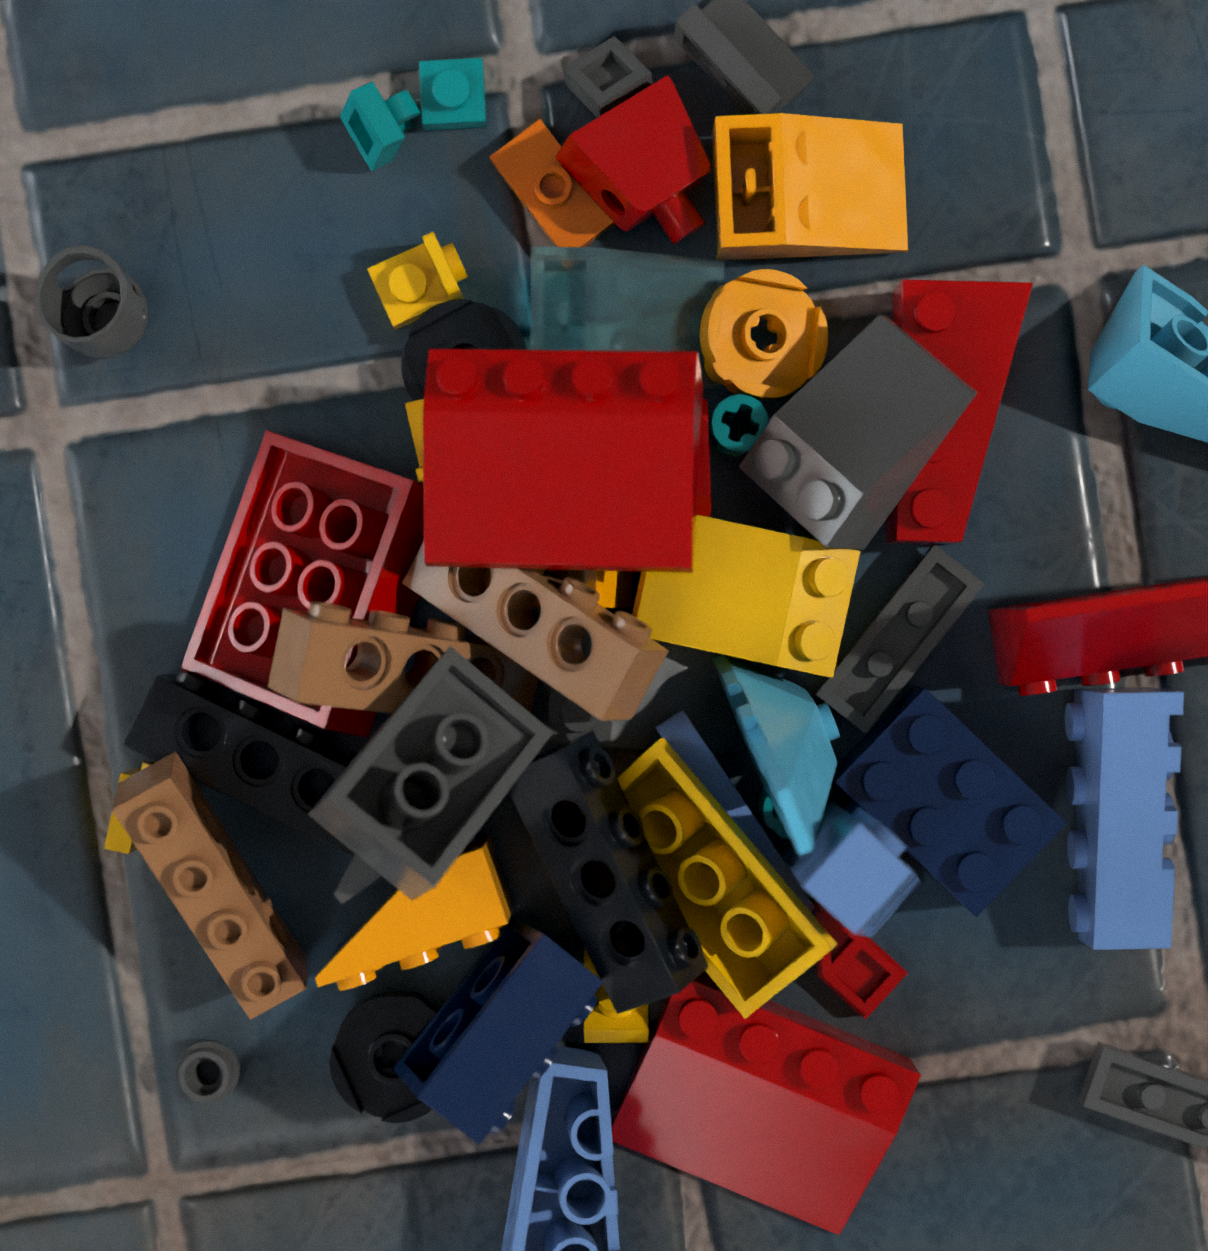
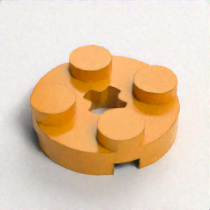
(789, 312)

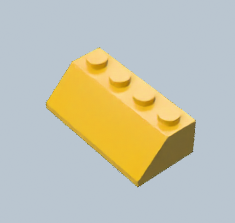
(733, 899)

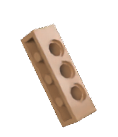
(314, 648)
(621, 656)
(211, 885)

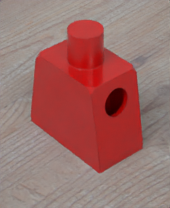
(641, 161)

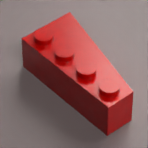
(975, 335)

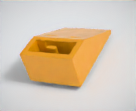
(807, 186)
(464, 906)

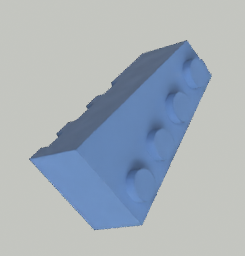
(1122, 815)
(854, 869)
(564, 1161)

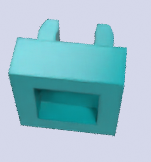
(378, 124)

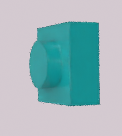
(452, 94)

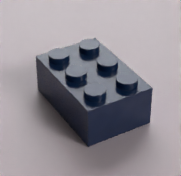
(947, 799)
(498, 1030)

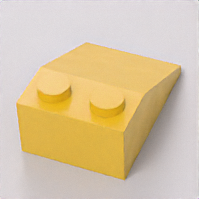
(754, 597)

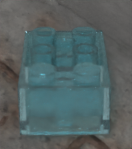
(620, 300)

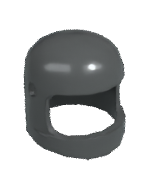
(71, 310)

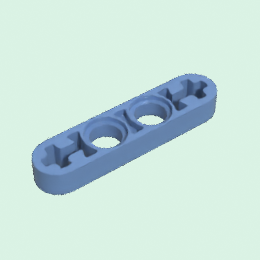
(694, 752)

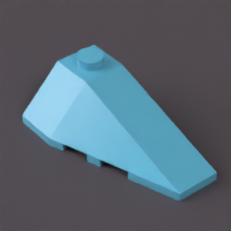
(1154, 357)
(786, 744)

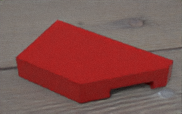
(856, 966)

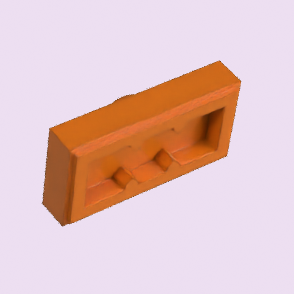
(548, 190)

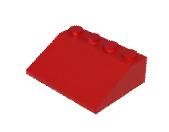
(561, 459)
(302, 535)
(1100, 635)
(765, 1103)

